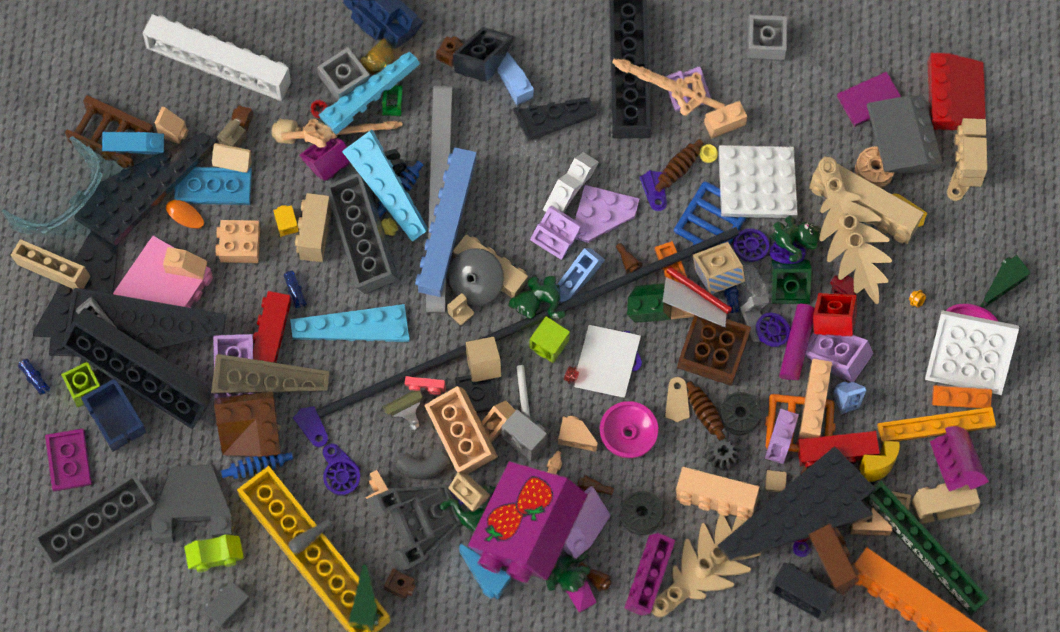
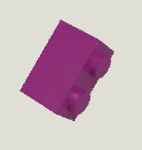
(326, 160)

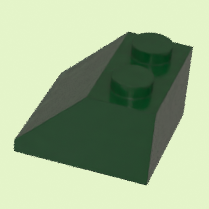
(790, 282)
(647, 304)

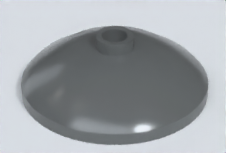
(486, 272)

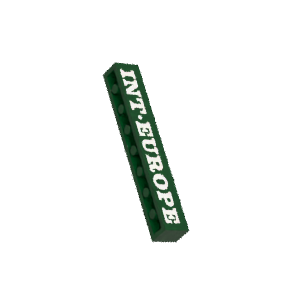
(927, 549)

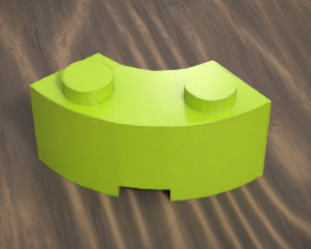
(213, 552)

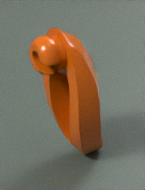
(184, 214)

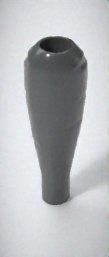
(303, 540)

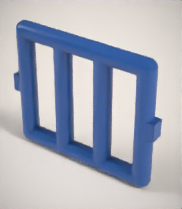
(697, 200)

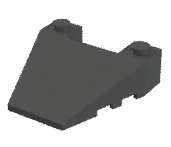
(191, 495)
(417, 519)

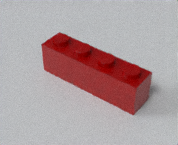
(271, 326)
(852, 446)

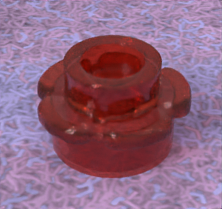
(571, 374)

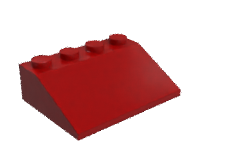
(955, 90)

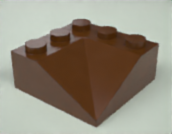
(714, 349)
(248, 425)
(835, 556)

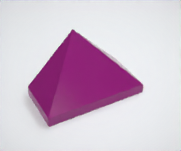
(582, 598)

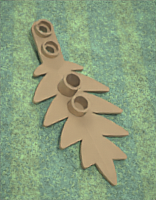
(851, 234)
(701, 572)

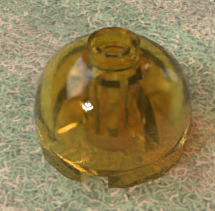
(378, 57)

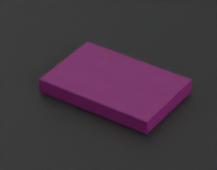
(857, 97)
(68, 460)

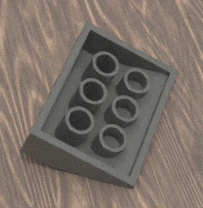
(905, 135)

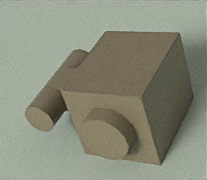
(232, 134)

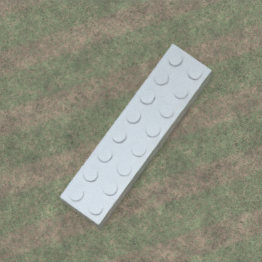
(217, 57)

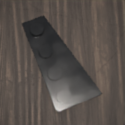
(545, 119)

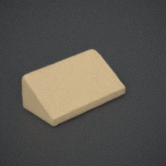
(231, 158)
(468, 491)

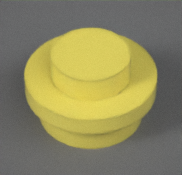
(708, 153)
(389, 226)

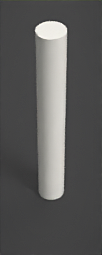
(523, 389)

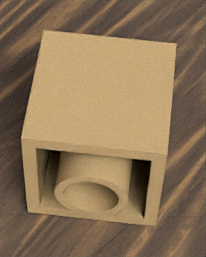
(483, 359)

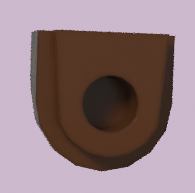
(243, 115)

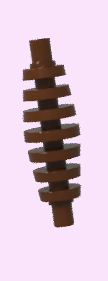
(679, 165)
(705, 410)

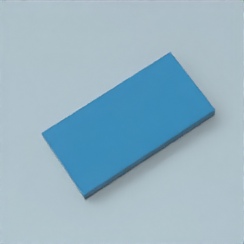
(215, 186)

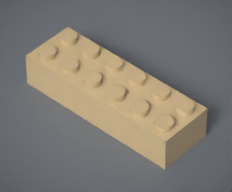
(896, 215)

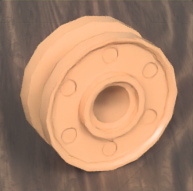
(863, 168)

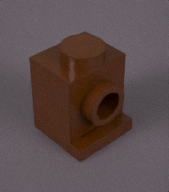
(444, 54)
(400, 591)

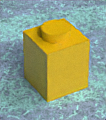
(285, 220)

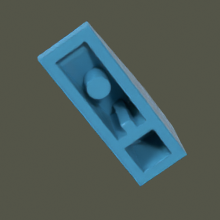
(133, 142)
(490, 582)

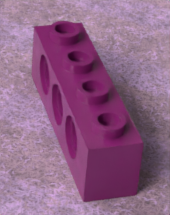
(649, 574)

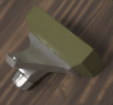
(405, 407)

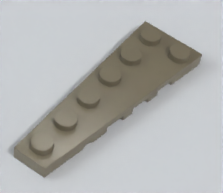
(253, 376)

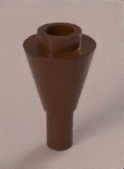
(629, 261)
(585, 482)
(599, 580)

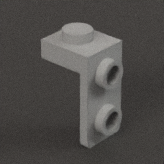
(752, 313)

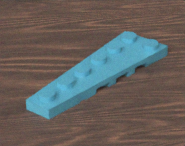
(377, 171)
(372, 324)

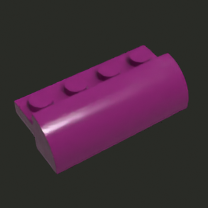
(958, 459)

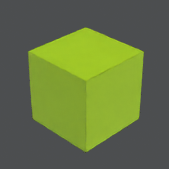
(549, 339)
(80, 382)

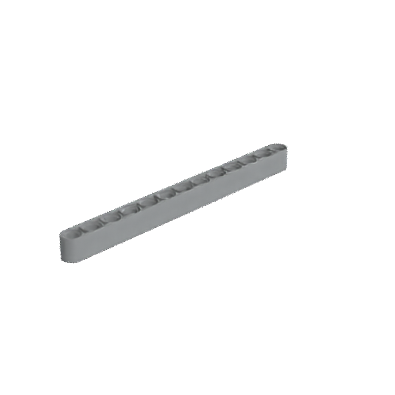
(439, 156)

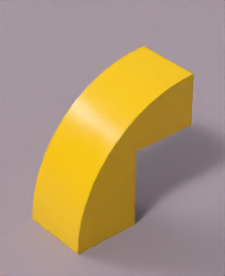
(877, 467)

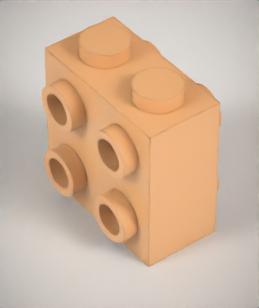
(238, 241)

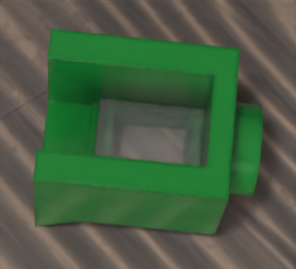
(392, 101)

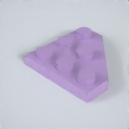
(603, 211)

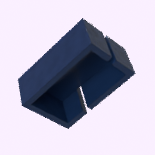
(113, 415)

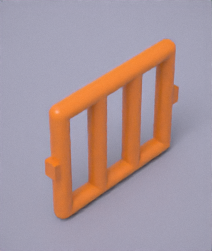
(792, 401)

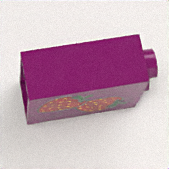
(527, 522)

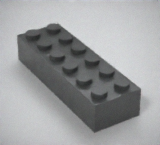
(362, 233)
(94, 523)

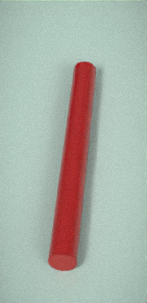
(699, 290)

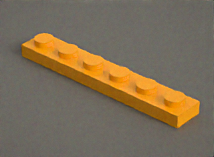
(935, 425)

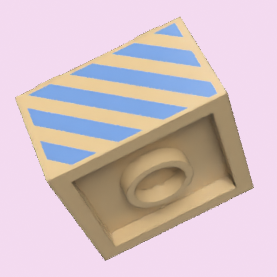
(718, 268)

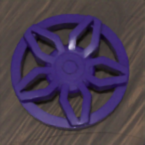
(751, 245)
(782, 255)
(772, 329)
(341, 477)

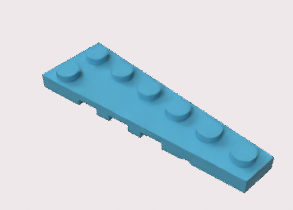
(341, 112)

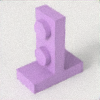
(781, 436)

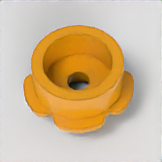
(917, 298)

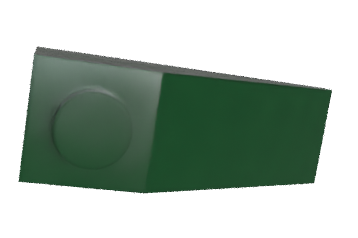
(1008, 277)
(364, 609)

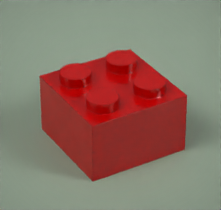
(835, 314)

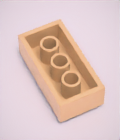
(461, 430)
(717, 493)

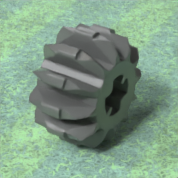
(730, 453)

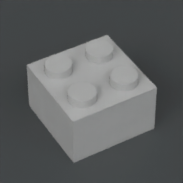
(767, 37)
(342, 73)
(524, 434)

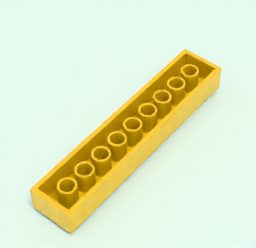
(317, 563)

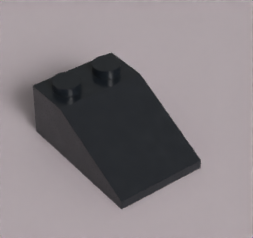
(482, 54)

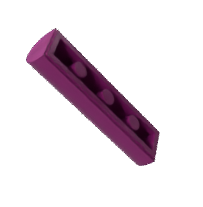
(797, 342)

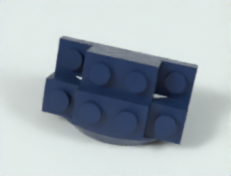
(376, 20)

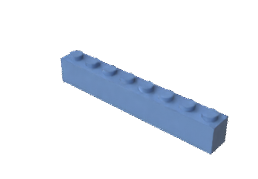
(447, 222)

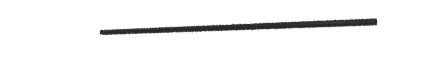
(525, 323)

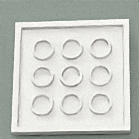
(757, 181)
(971, 352)

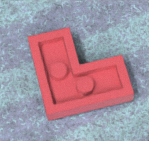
(433, 386)

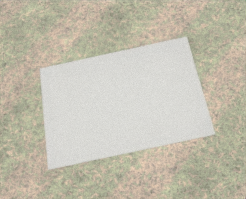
(688, 300)
(607, 361)

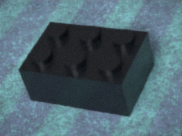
(803, 590)

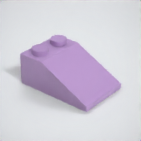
(846, 353)
(587, 525)

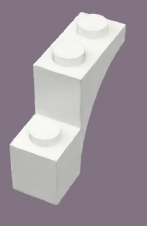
(570, 183)

